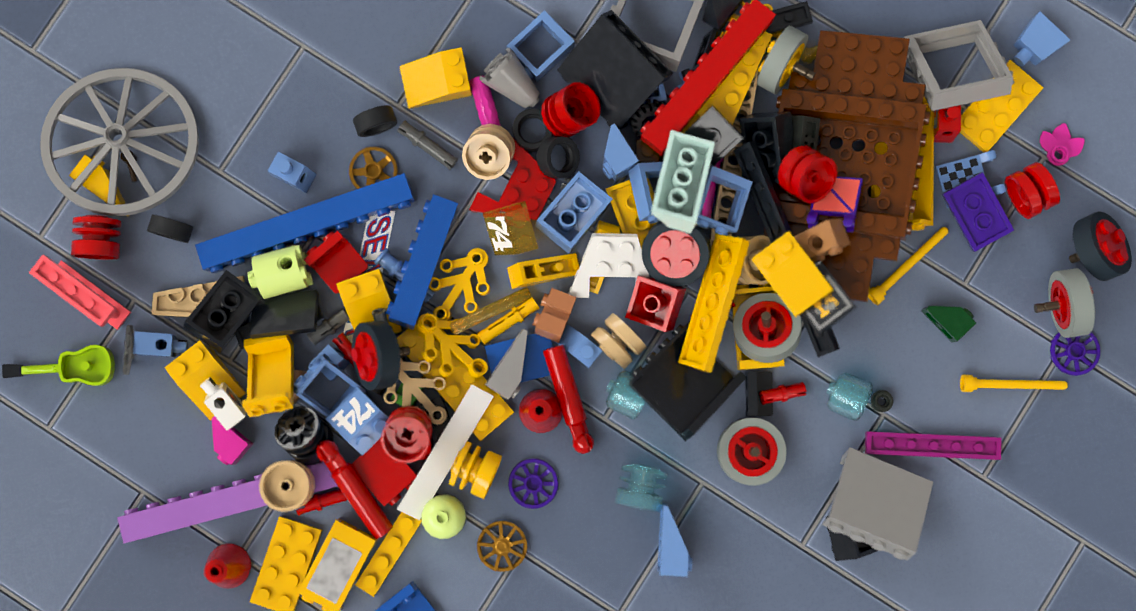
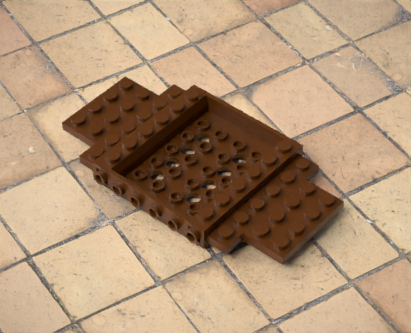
(862, 98)

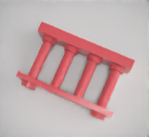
(80, 292)

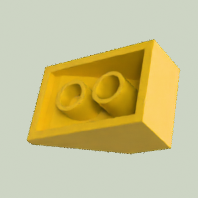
(436, 78)
(792, 274)
(363, 295)
(195, 367)

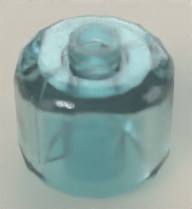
(849, 396)
(623, 397)

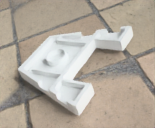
(608, 257)

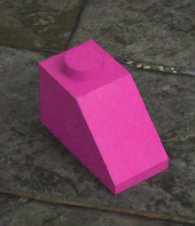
(229, 444)

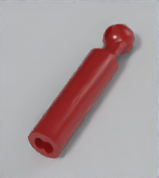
(568, 397)
(354, 489)

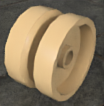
(488, 151)
(750, 273)
(616, 342)
(274, 490)

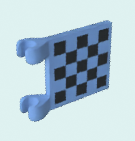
(958, 171)

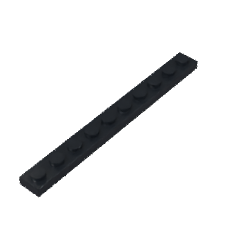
(776, 224)

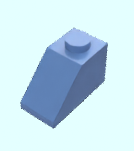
(579, 346)

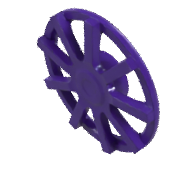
(1074, 351)
(533, 483)

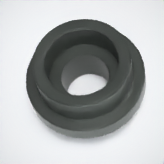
(888, 401)

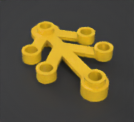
(462, 281)
(447, 344)

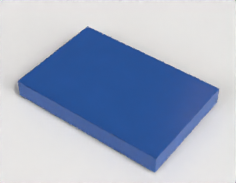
(534, 360)

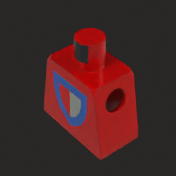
(947, 121)

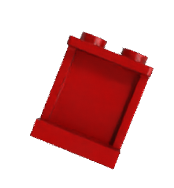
(383, 474)

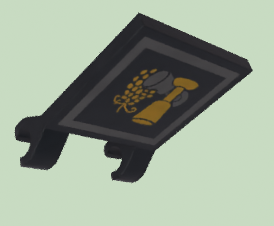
(831, 307)

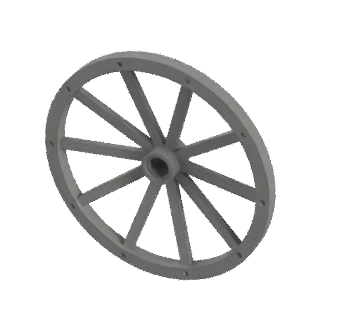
(121, 145)

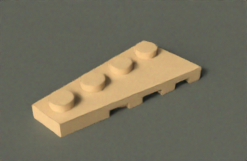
(180, 301)

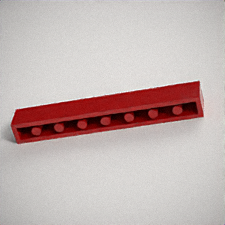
(708, 76)

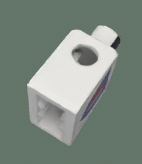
(226, 411)

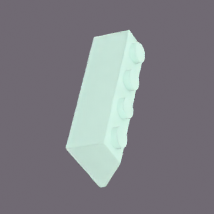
(682, 181)

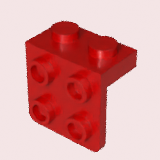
(335, 260)

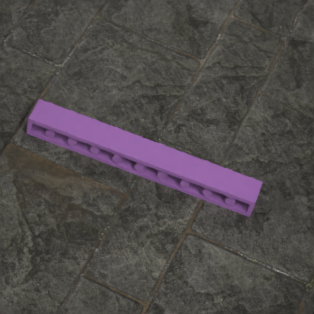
(204, 507)

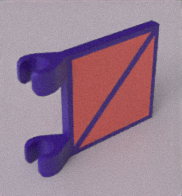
(840, 202)

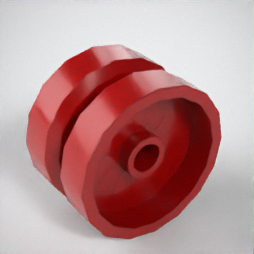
(807, 174)
(1032, 190)

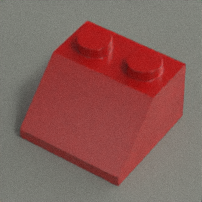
(655, 303)

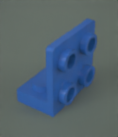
(407, 599)

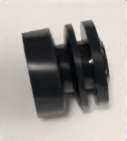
(300, 433)

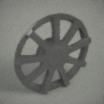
(128, 353)

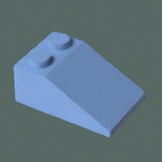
(573, 212)
(672, 552)

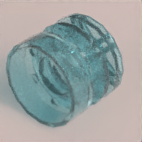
(641, 487)

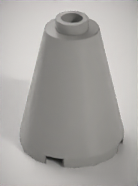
(511, 80)

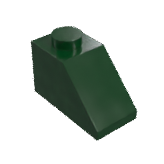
(951, 321)

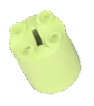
(280, 272)

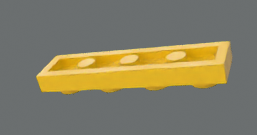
(388, 554)

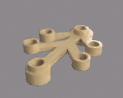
(412, 385)

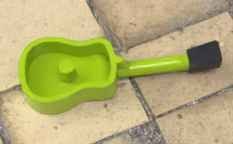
(90, 365)

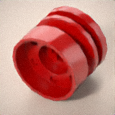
(570, 110)
(96, 238)
(402, 444)

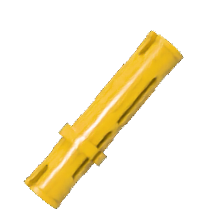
(508, 320)

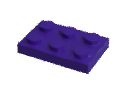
(977, 212)

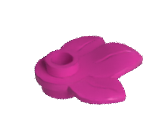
(1060, 142)

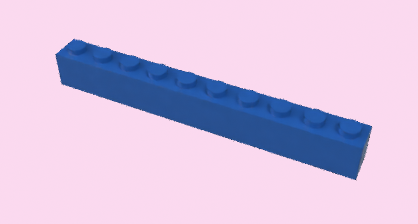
(305, 223)

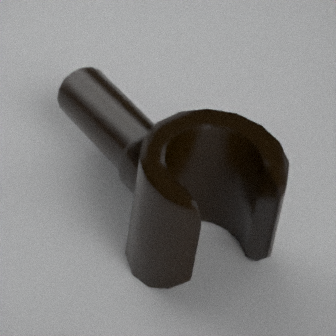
(132, 173)

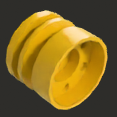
(475, 469)

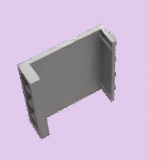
(879, 504)

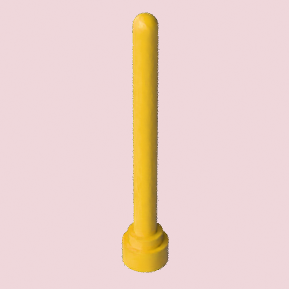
(877, 293)
(969, 383)

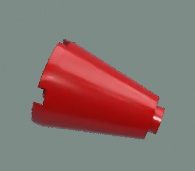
(552, 411)
(228, 566)

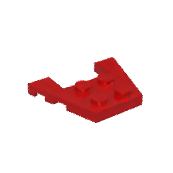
(525, 185)

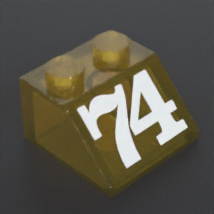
(510, 229)

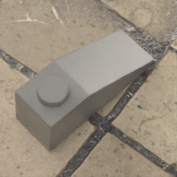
(508, 372)

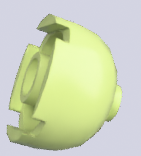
(443, 516)

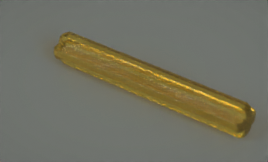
(490, 310)

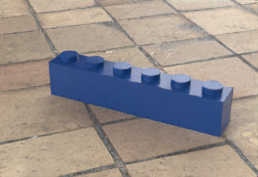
(422, 263)

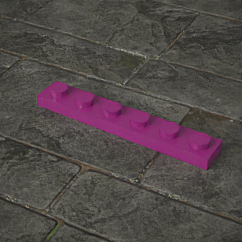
(933, 445)

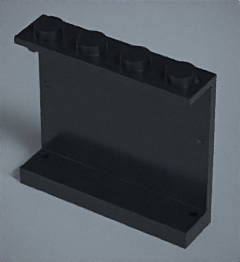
(615, 68)
(679, 392)

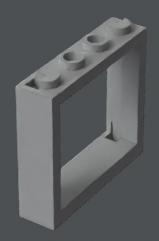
(951, 37)
(669, 58)

